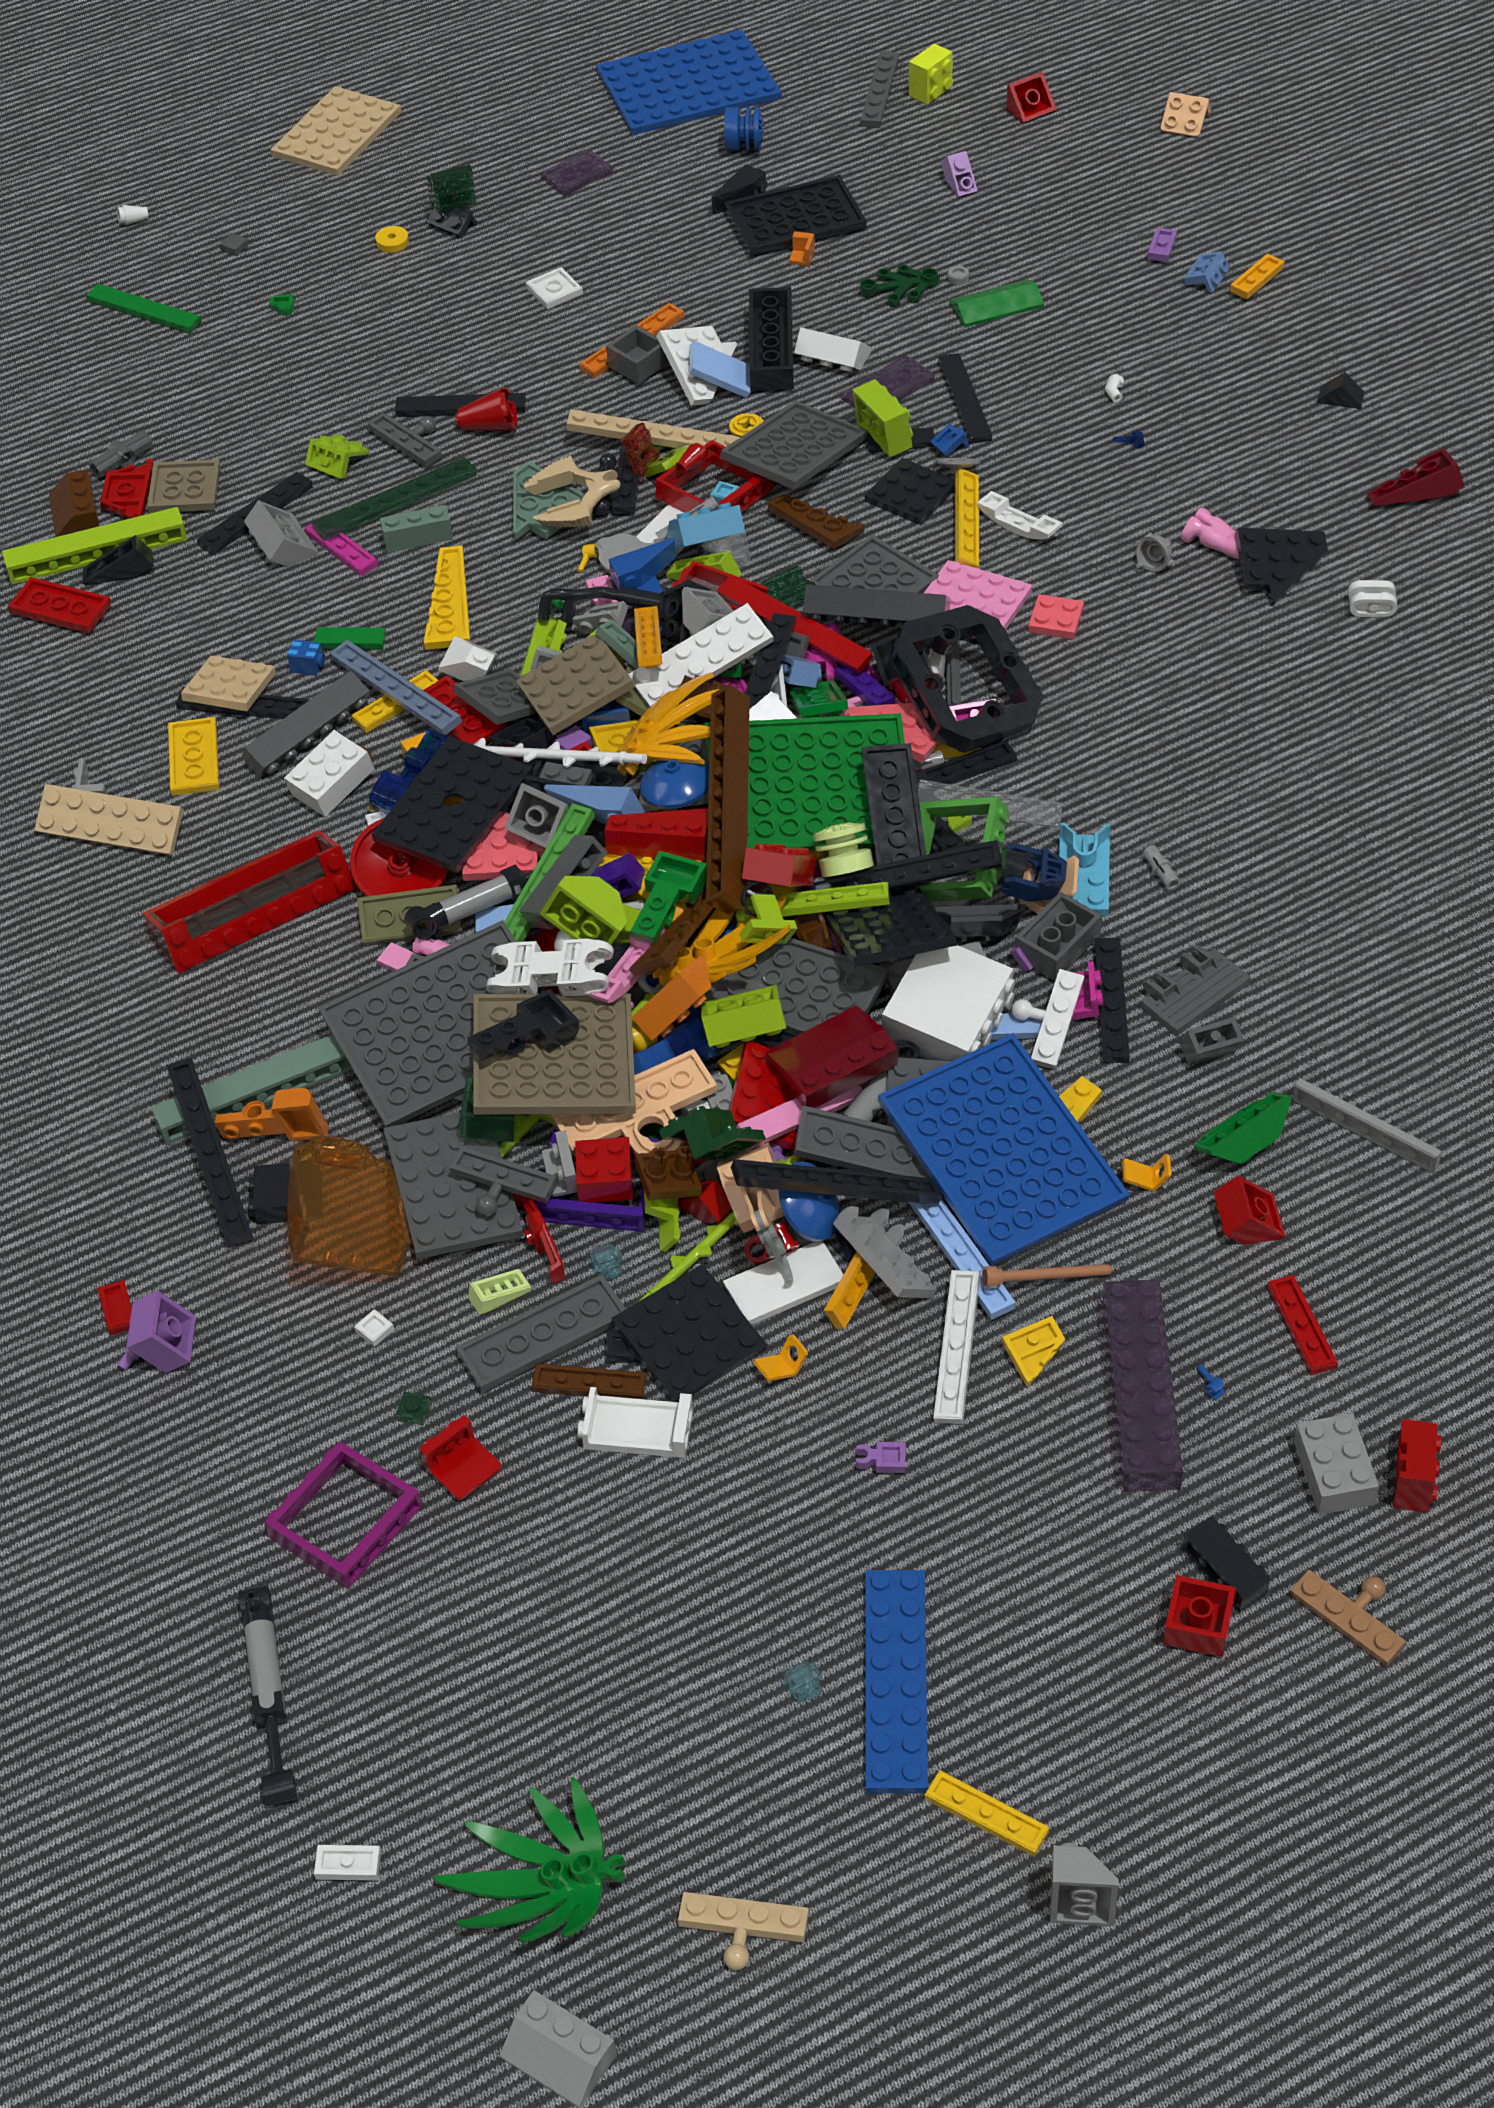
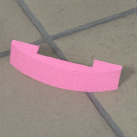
(620, 976)

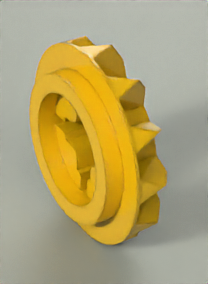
(740, 422)

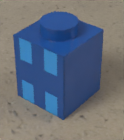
(305, 657)

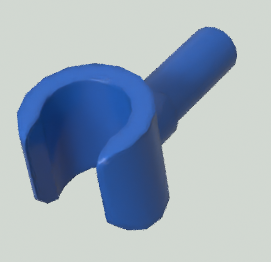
(1215, 1386)

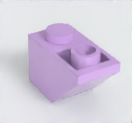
(959, 174)

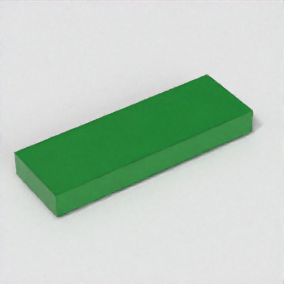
(360, 636)

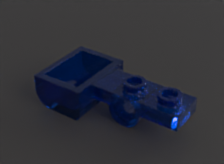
(390, 786)

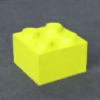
(930, 73)

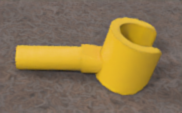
(588, 552)

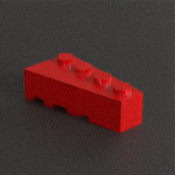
(646, 834)

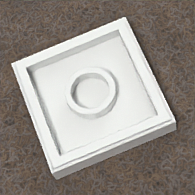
(554, 288)

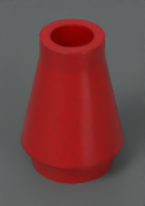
(692, 457)

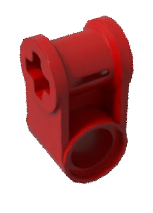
(781, 1228)

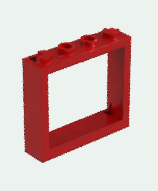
(668, 484)

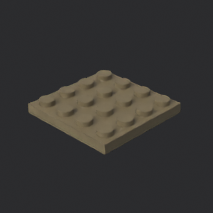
(575, 683)

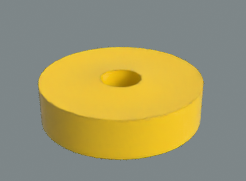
(392, 239)

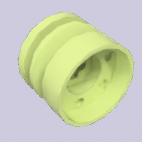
(843, 849)

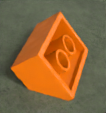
(674, 1000)

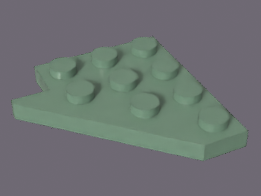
(529, 505)

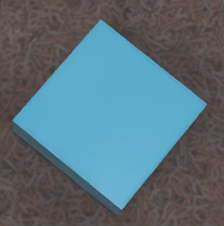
(722, 490)

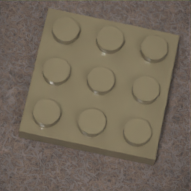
(184, 485)

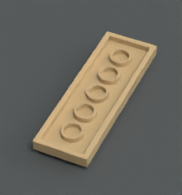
(109, 819)

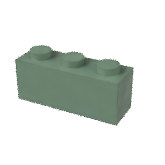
(416, 528)

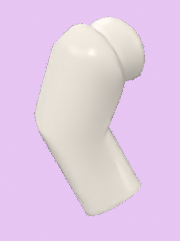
(1112, 385)

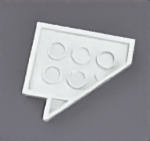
(677, 349)

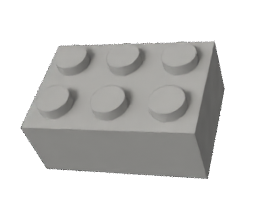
(1336, 1464)

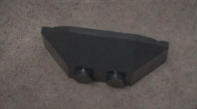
(980, 920)

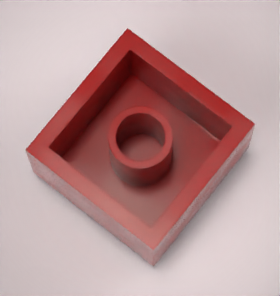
(604, 1170)
(1199, 1616)

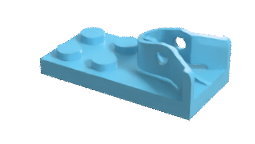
(1093, 868)

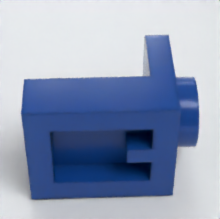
(949, 440)

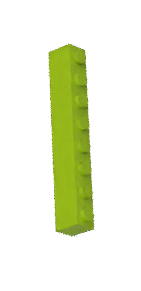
(86, 546)

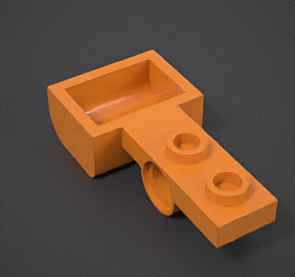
(291, 1113)

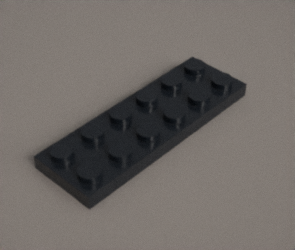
(893, 803)

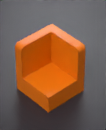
(802, 248)

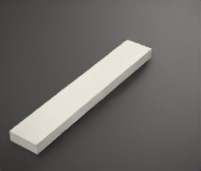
(956, 1347)

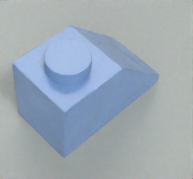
(801, 671)

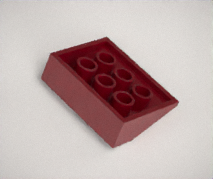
(834, 1057)

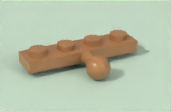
(1350, 1616)

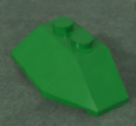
(1247, 1129)

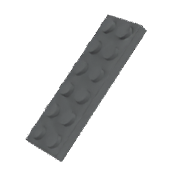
(854, 1144)
(540, 1333)

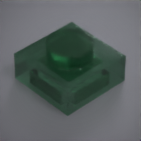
(413, 1408)

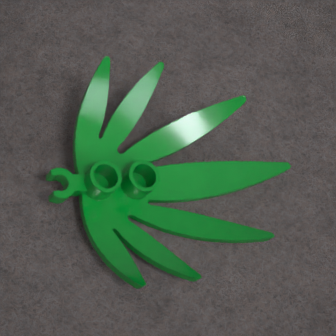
(561, 1879)

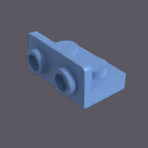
(1208, 269)

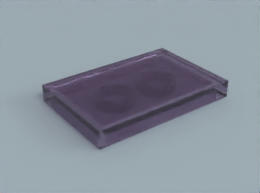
(576, 172)

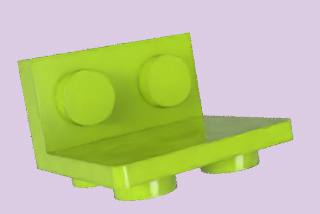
(333, 454)

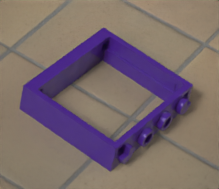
(594, 1214)

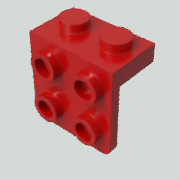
(458, 1459)

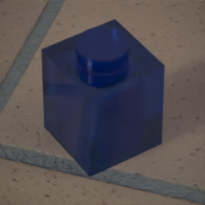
(687, 1037)

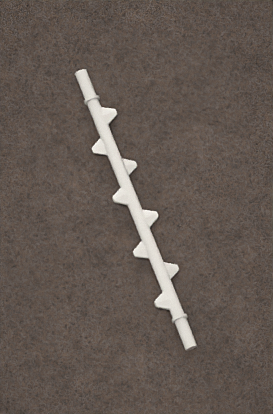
(567, 756)

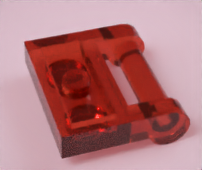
(635, 443)

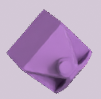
(159, 1333)

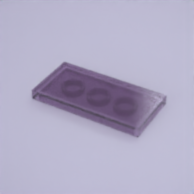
(899, 377)

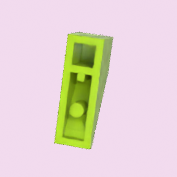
(722, 561)

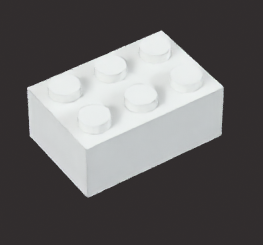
(329, 773)

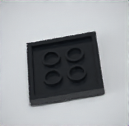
(911, 491)

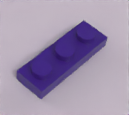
(864, 686)

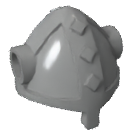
(1154, 553)

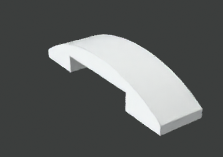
(1016, 521)

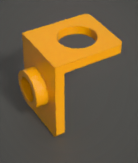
(1146, 1176)
(782, 1365)

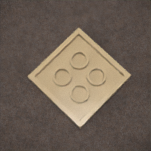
(228, 683)

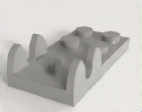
(883, 1252)

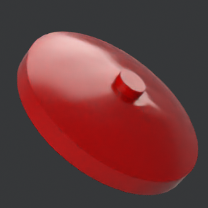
(386, 870)

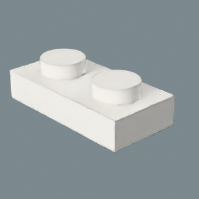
(347, 1862)

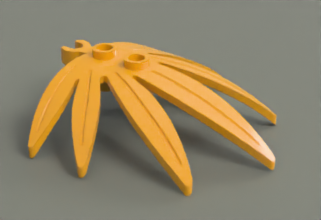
(652, 731)
(723, 955)

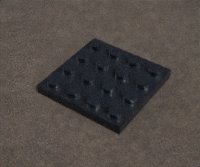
(689, 1333)

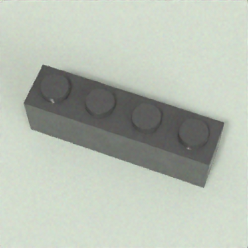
(577, 859)

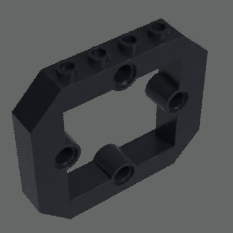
(941, 633)

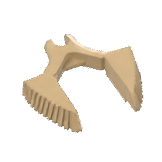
(576, 512)

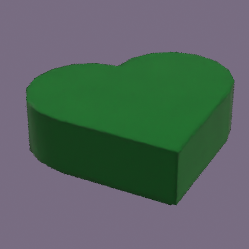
(283, 304)

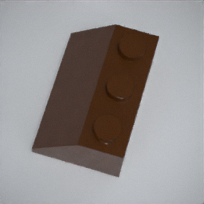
(73, 504)

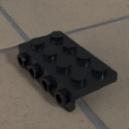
(602, 775)

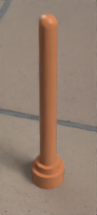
(995, 1276)

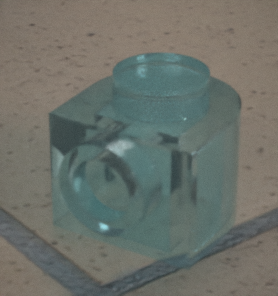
(607, 1260)
(803, 1681)

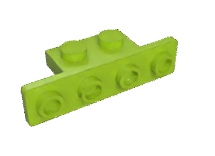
(545, 634)
(668, 1214)

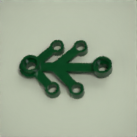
(927, 278)

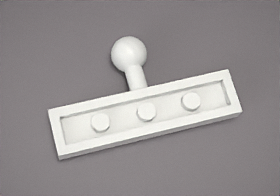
(1055, 1018)

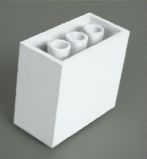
(949, 1002)

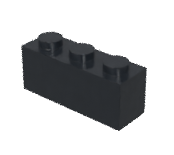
(1226, 1562)

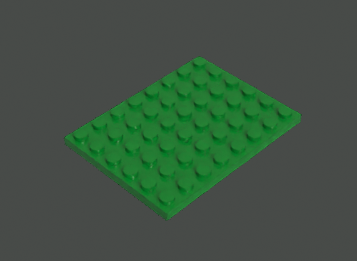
(811, 775)

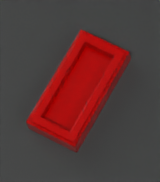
(116, 1306)

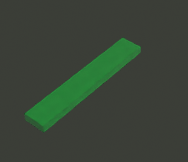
(144, 308)

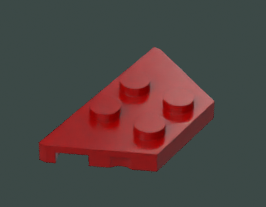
(127, 490)

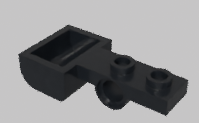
(536, 1017)

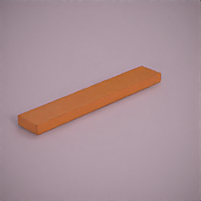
(660, 320)

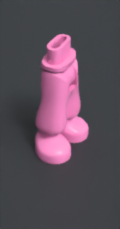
(1212, 533)

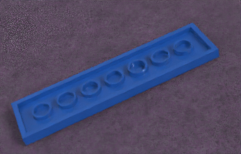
(896, 1682)

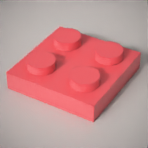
(1056, 616)

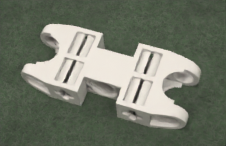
(563, 968)

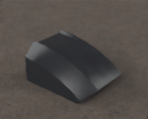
(525, 731)

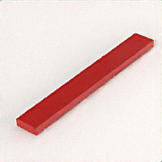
(821, 637)

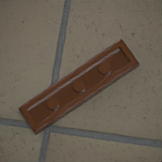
(578, 1380)

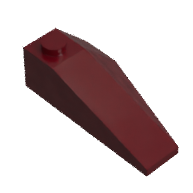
(1432, 478)

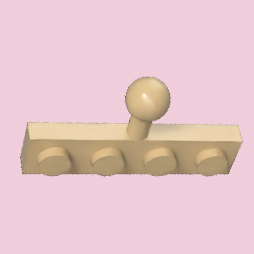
(742, 1919)

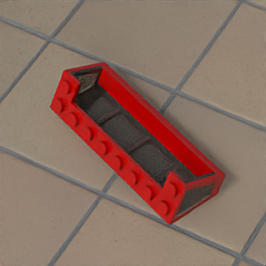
(250, 900)

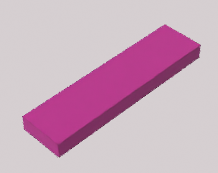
(346, 551)

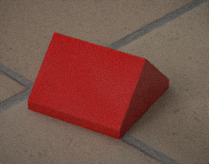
(1029, 98)

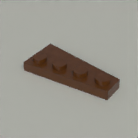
(815, 521)

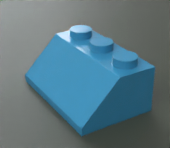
(706, 525)

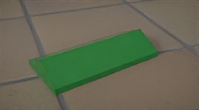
(997, 302)

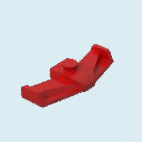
(539, 1236)

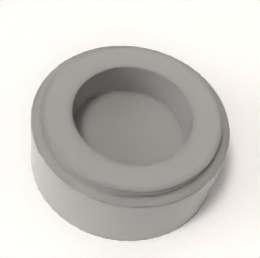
(958, 275)

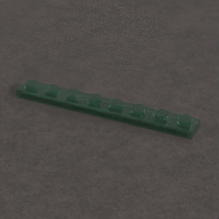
(394, 498)

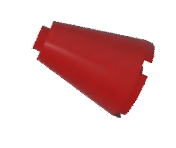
(489, 413)

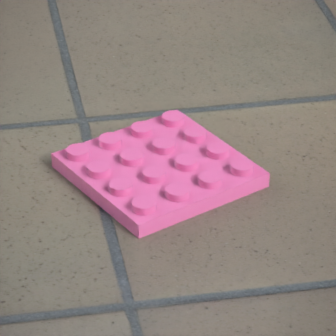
(982, 590)

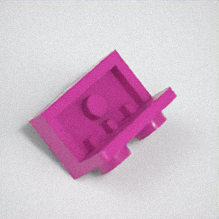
(1090, 996)

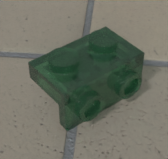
(787, 585)

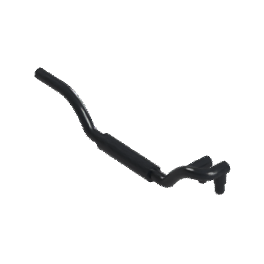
(630, 596)

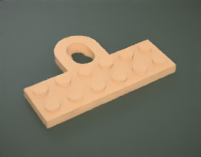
(657, 1096)

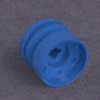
(743, 129)

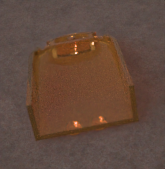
(345, 1208)

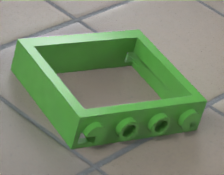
(997, 816)

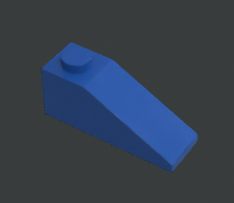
(640, 565)

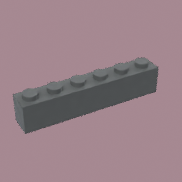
(306, 724)

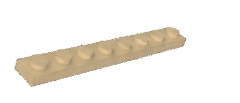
(660, 434)

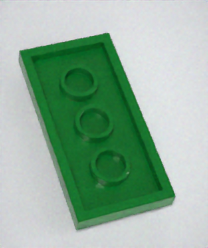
(819, 700)

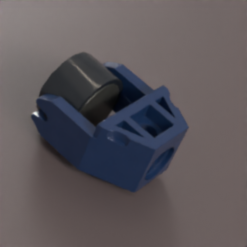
(1048, 873)

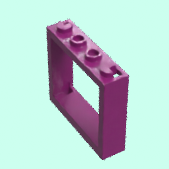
(375, 1540)

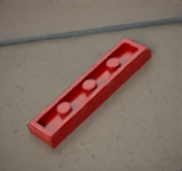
(1302, 1325)

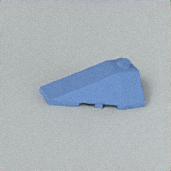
(601, 799)

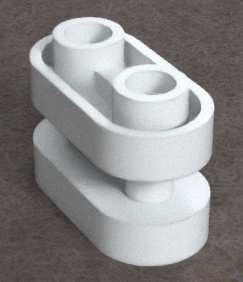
(1372, 598)

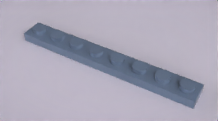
(396, 687)

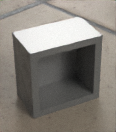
(636, 354)

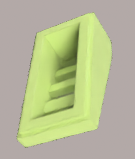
(485, 1301)

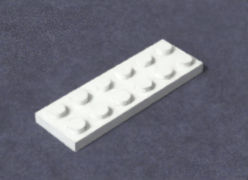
(707, 651)

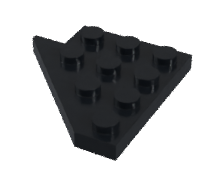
(1277, 558)

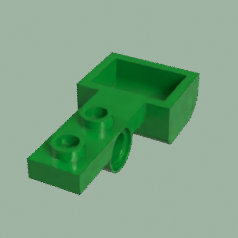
(668, 881)

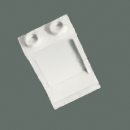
(636, 1425)

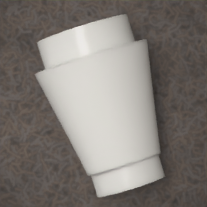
(131, 214)

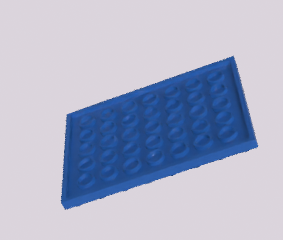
(688, 82)
(1003, 1149)

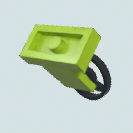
(768, 915)

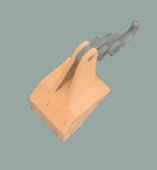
(757, 1206)

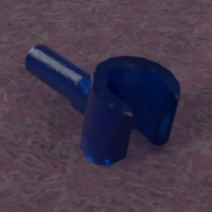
(1136, 439)

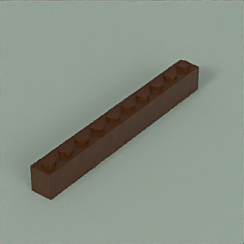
(727, 798)

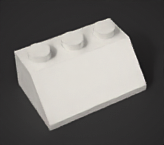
(831, 350)

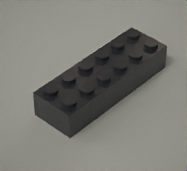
(771, 339)
(870, 605)

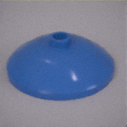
(674, 784)
(810, 1213)

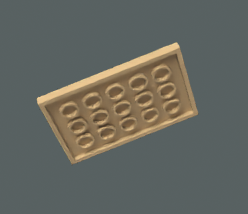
(336, 130)

